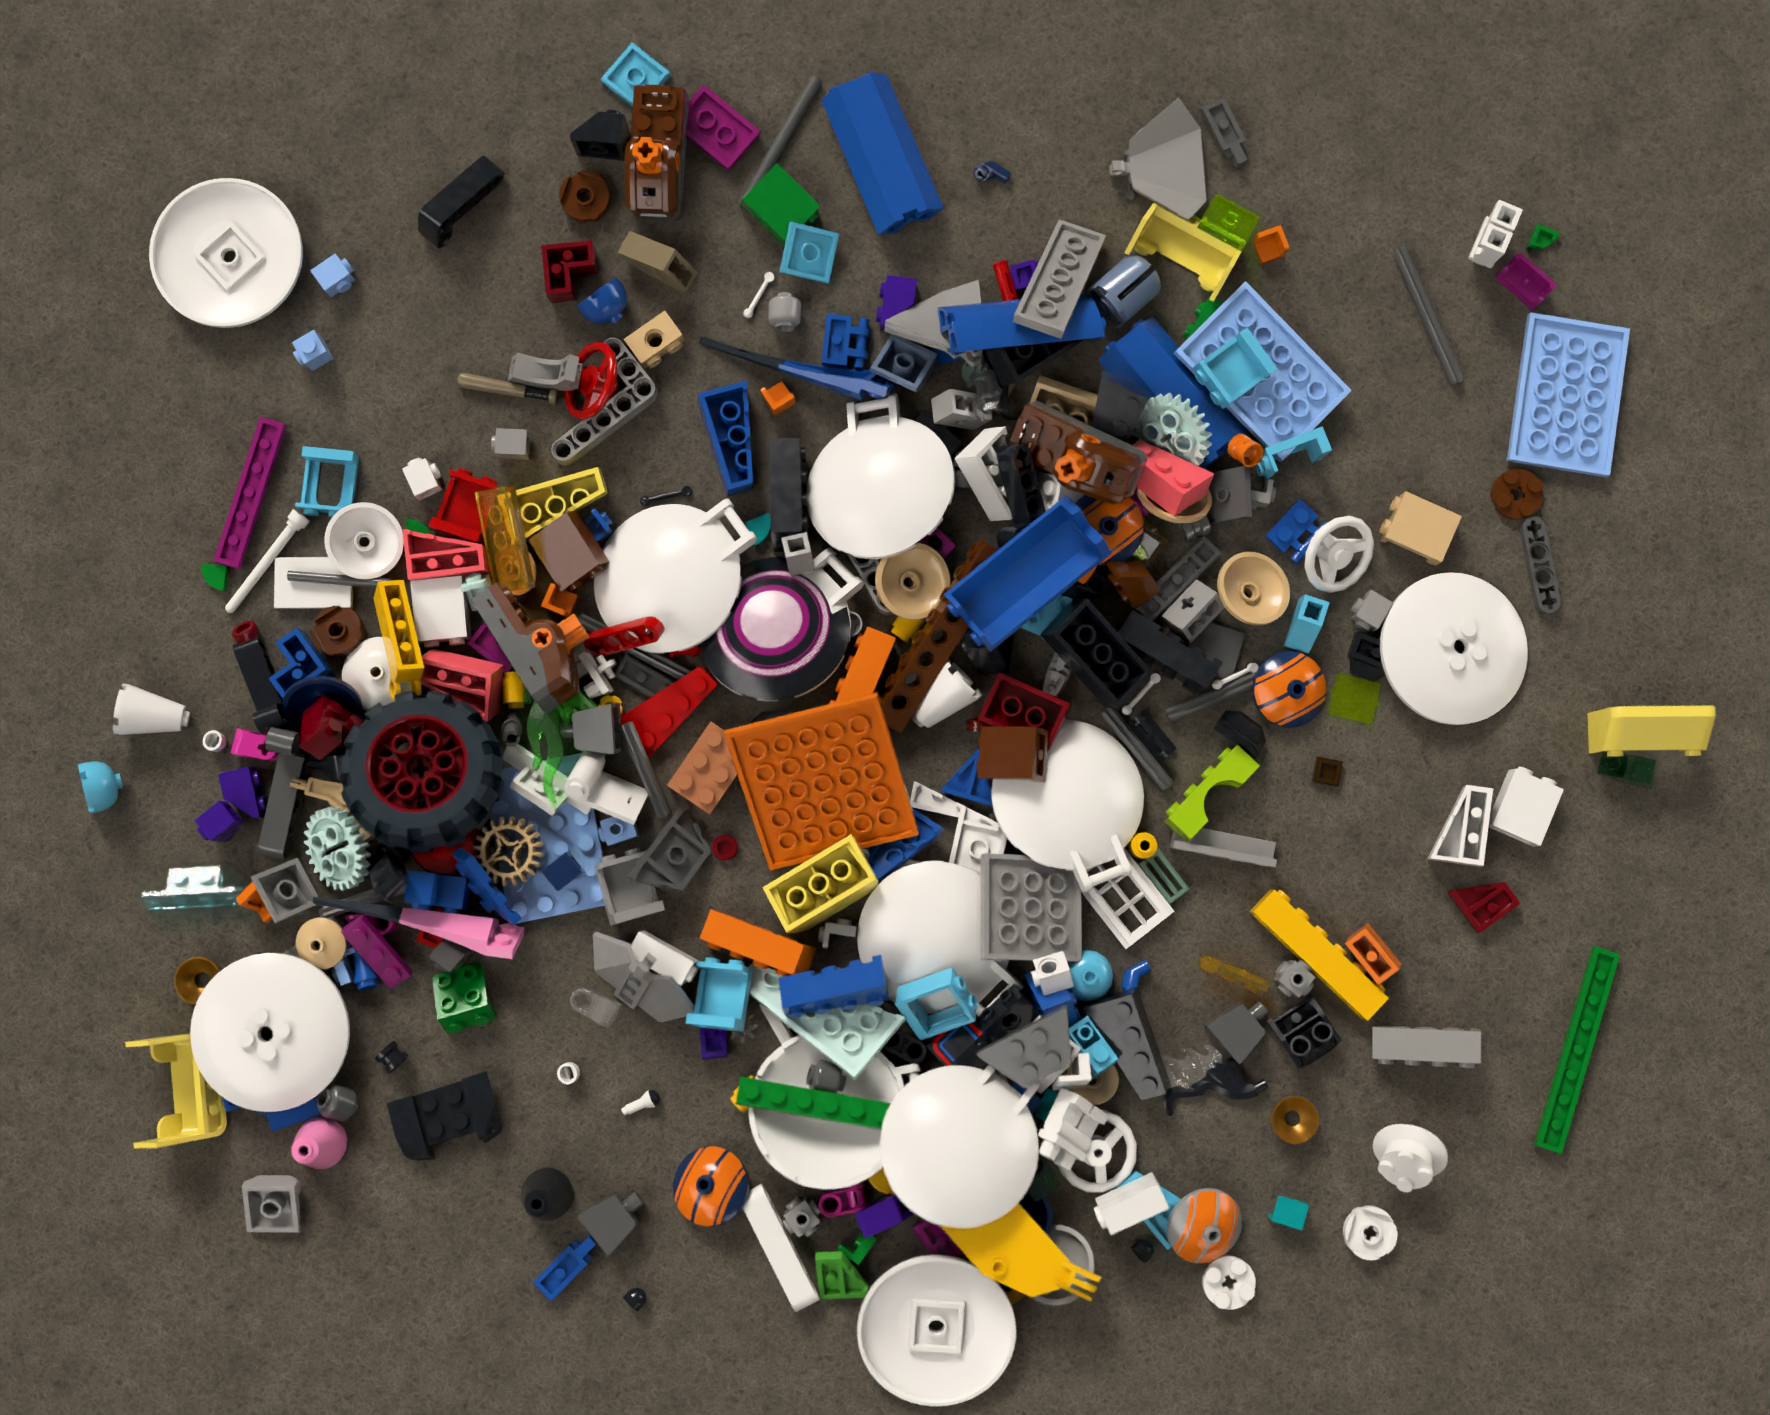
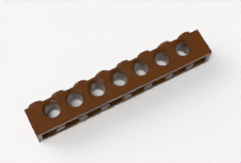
(940, 650)

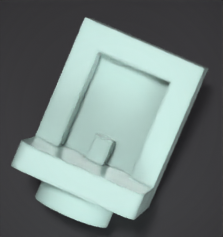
(474, 585)

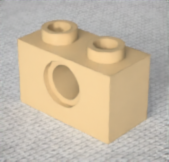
(658, 327)

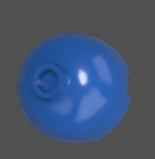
(605, 303)

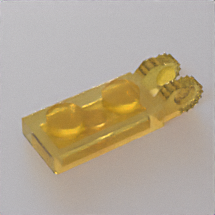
(1231, 972)

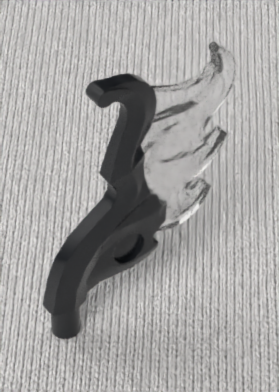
(990, 392)
(1200, 1072)

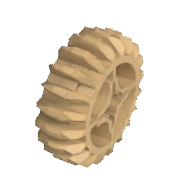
(502, 841)

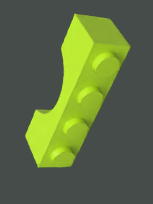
(1190, 816)

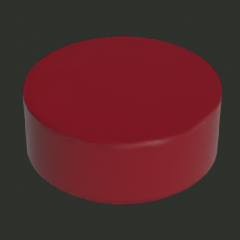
(245, 631)
(725, 847)

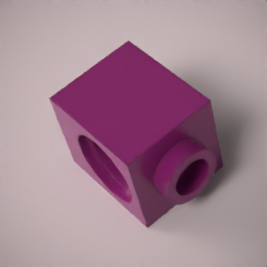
(947, 546)

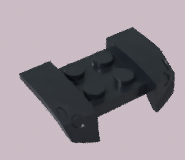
(444, 1116)

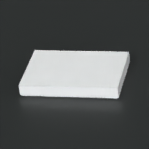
(306, 594)

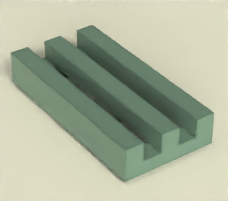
(1142, 864)

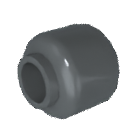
(825, 1077)
(337, 1102)

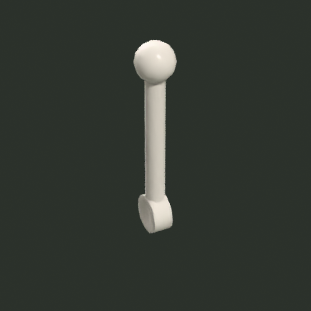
(769, 278)
(1252, 667)
(1154, 679)

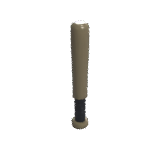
(492, 385)

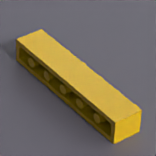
(1313, 948)

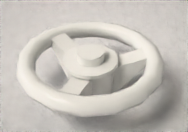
(1337, 554)
(1100, 1154)

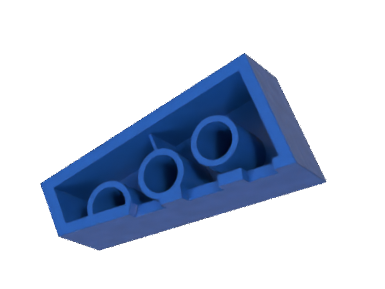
(727, 426)
(834, 988)

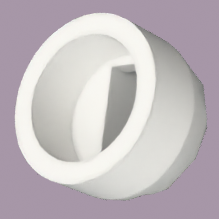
(212, 738)
(564, 1073)

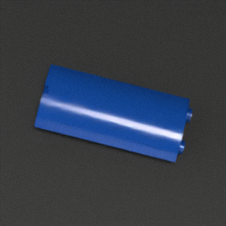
(992, 325)

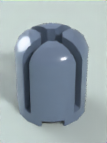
(1118, 279)

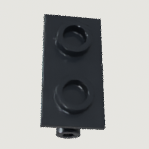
(1151, 736)

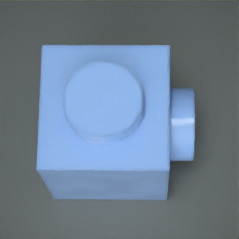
(334, 275)
(312, 350)
(616, 831)

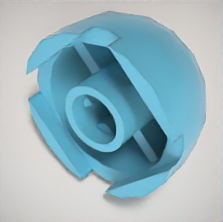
(99, 785)
(1091, 976)

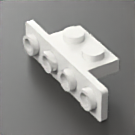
(530, 784)

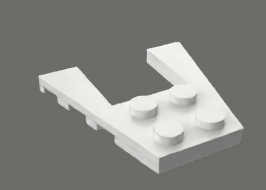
(973, 834)

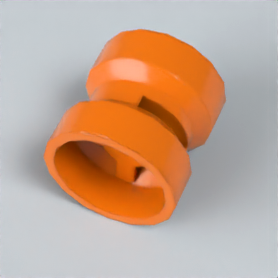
(1245, 450)

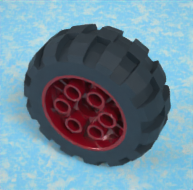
(450, 810)

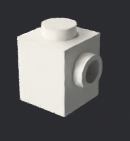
(422, 477)

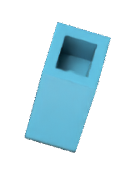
(1306, 623)
(1091, 1041)

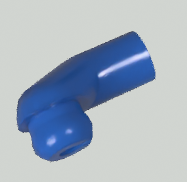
(1132, 975)

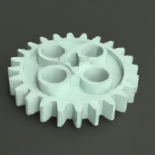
(1172, 433)
(327, 831)

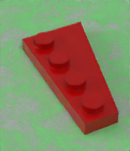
(668, 709)

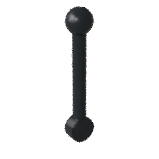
(686, 491)

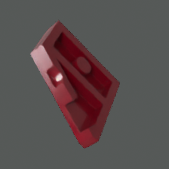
(1484, 903)

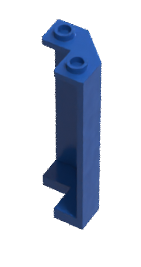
(881, 153)
(1149, 361)
(1027, 574)

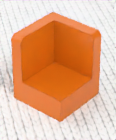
(1270, 245)
(778, 398)
(559, 601)

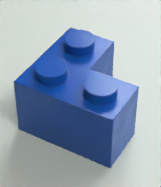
(303, 658)
(437, 890)
(1052, 1002)

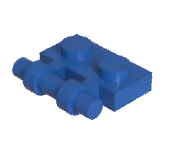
(837, 339)
(1290, 528)

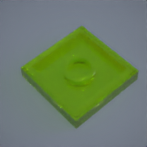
(1228, 222)

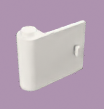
(603, 791)

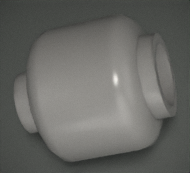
(784, 312)

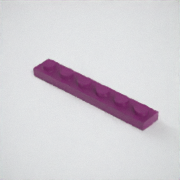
(250, 493)

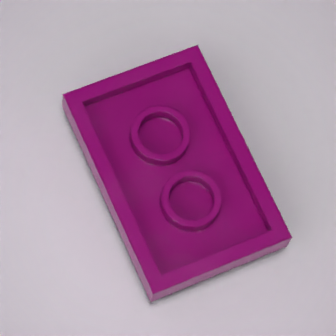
(719, 128)

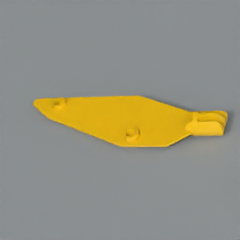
(1021, 1256)

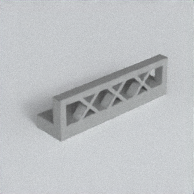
(1228, 847)

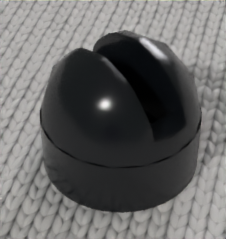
(1143, 1250)
(635, 1298)

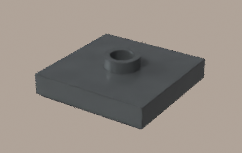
(1230, 495)

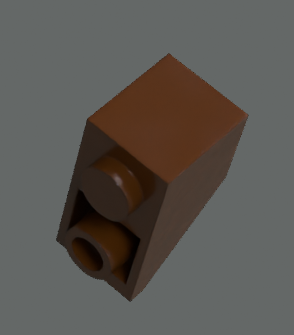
(1134, 581)

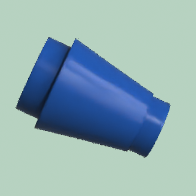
(364, 975)

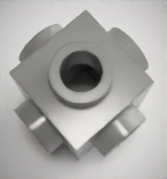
(1285, 975)
(804, 1207)

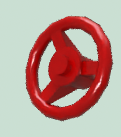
(595, 382)

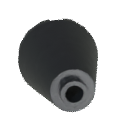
(547, 1194)

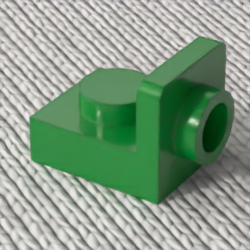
(862, 1247)

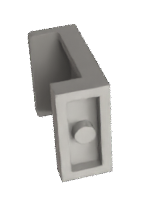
(624, 898)

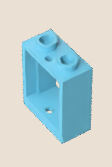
(928, 1026)

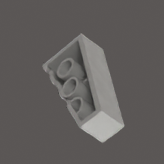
(1426, 1044)

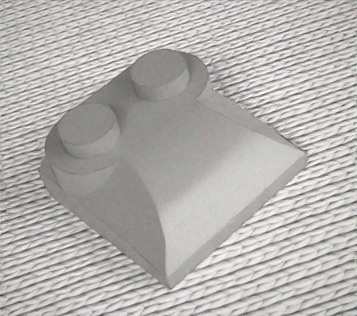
(285, 890)
(272, 1203)

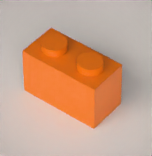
(1373, 953)

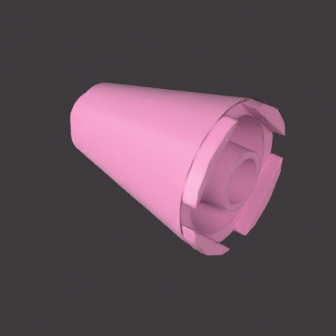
(320, 1143)

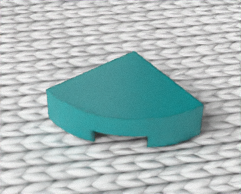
(760, 527)

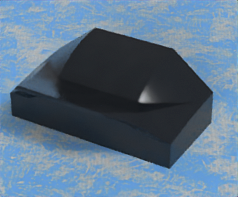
(1365, 657)
(1242, 732)

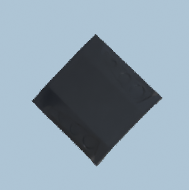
(1305, 1032)

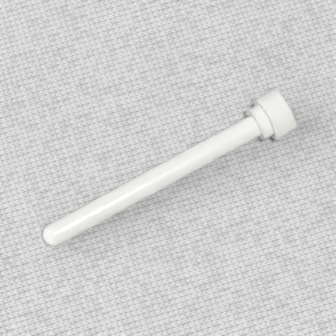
(295, 523)

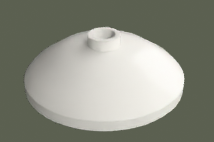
(362, 521)
(359, 673)

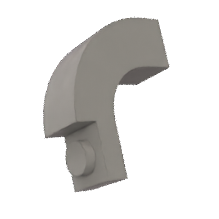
(545, 373)

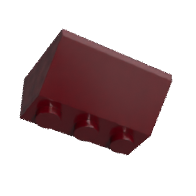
(1021, 705)

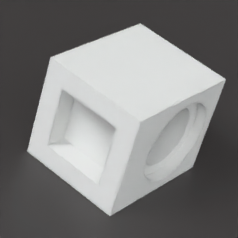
(1052, 973)

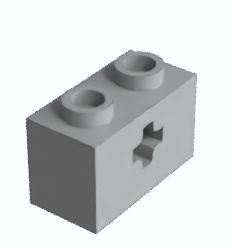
(955, 410)
(1193, 610)

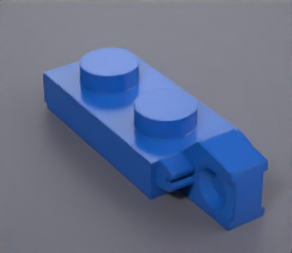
(565, 1268)

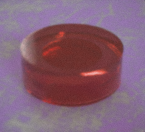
(975, 725)

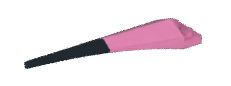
(473, 932)

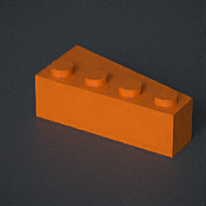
(866, 665)
(756, 943)

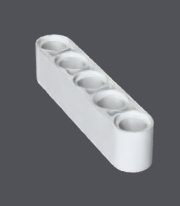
(779, 1249)

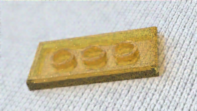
(504, 538)

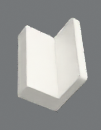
(1080, 1074)

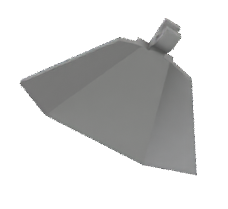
(1167, 162)
(922, 320)
(634, 982)

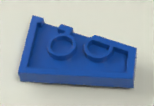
(892, 855)
(479, 882)

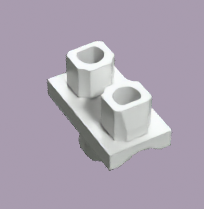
(600, 685)

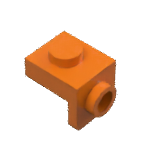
(252, 900)

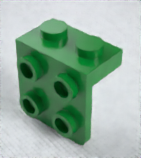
(462, 998)

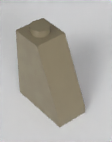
(658, 261)

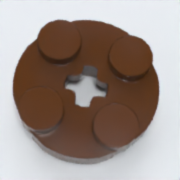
(584, 211)
(1504, 501)
(347, 641)

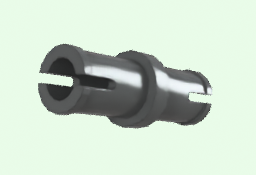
(512, 729)

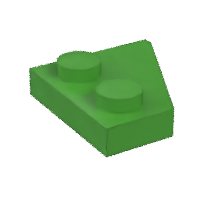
(838, 1277)

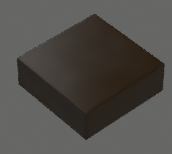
(1327, 771)

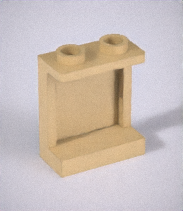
(1420, 527)

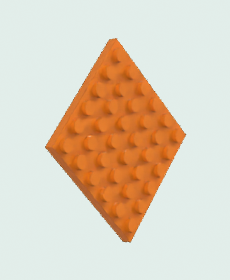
(822, 779)

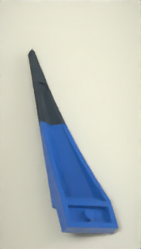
(846, 381)

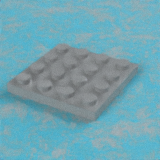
(1028, 910)

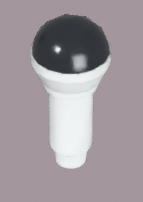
(649, 1100)

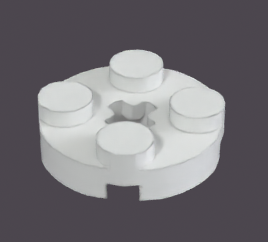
(1377, 1245)
(1242, 1290)

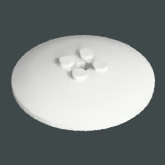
(199, 231)
(1421, 652)
(306, 1023)
(943, 1363)

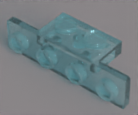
(192, 888)

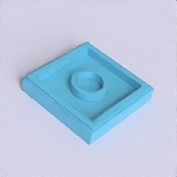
(632, 69)
(809, 252)

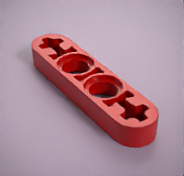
(626, 640)

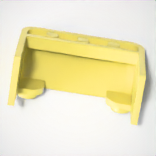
(1186, 245)
(1650, 729)
(196, 1104)

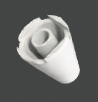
(946, 696)
(147, 713)

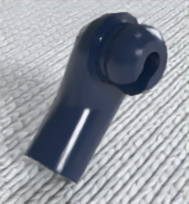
(990, 170)

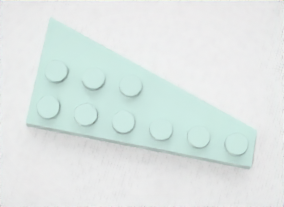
(843, 1036)

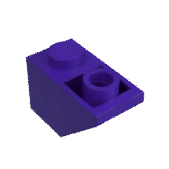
(898, 296)
(243, 790)
(219, 822)
(882, 1214)

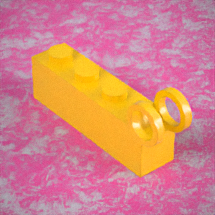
(398, 636)

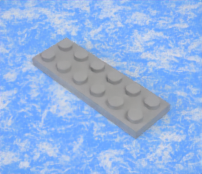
(1059, 279)

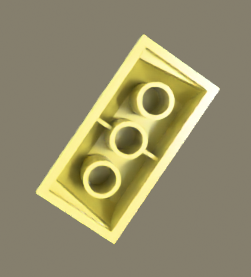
(821, 886)

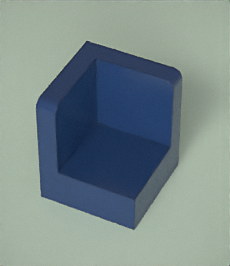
(563, 871)

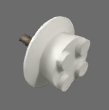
(1409, 1155)

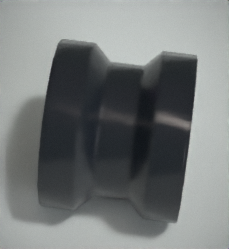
(391, 1057)

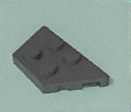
(673, 854)
(1032, 1050)

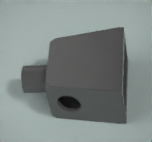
(596, 729)
(1238, 1029)
(611, 1219)

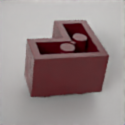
(562, 263)
(326, 727)

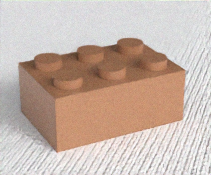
(706, 770)

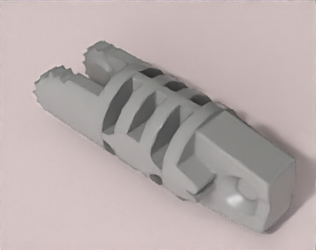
(1056, 676)

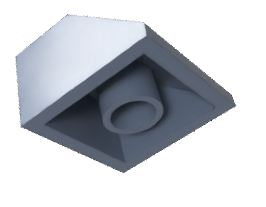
(905, 363)

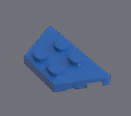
(968, 785)

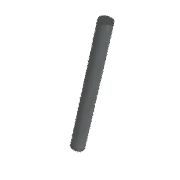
(332, 579)

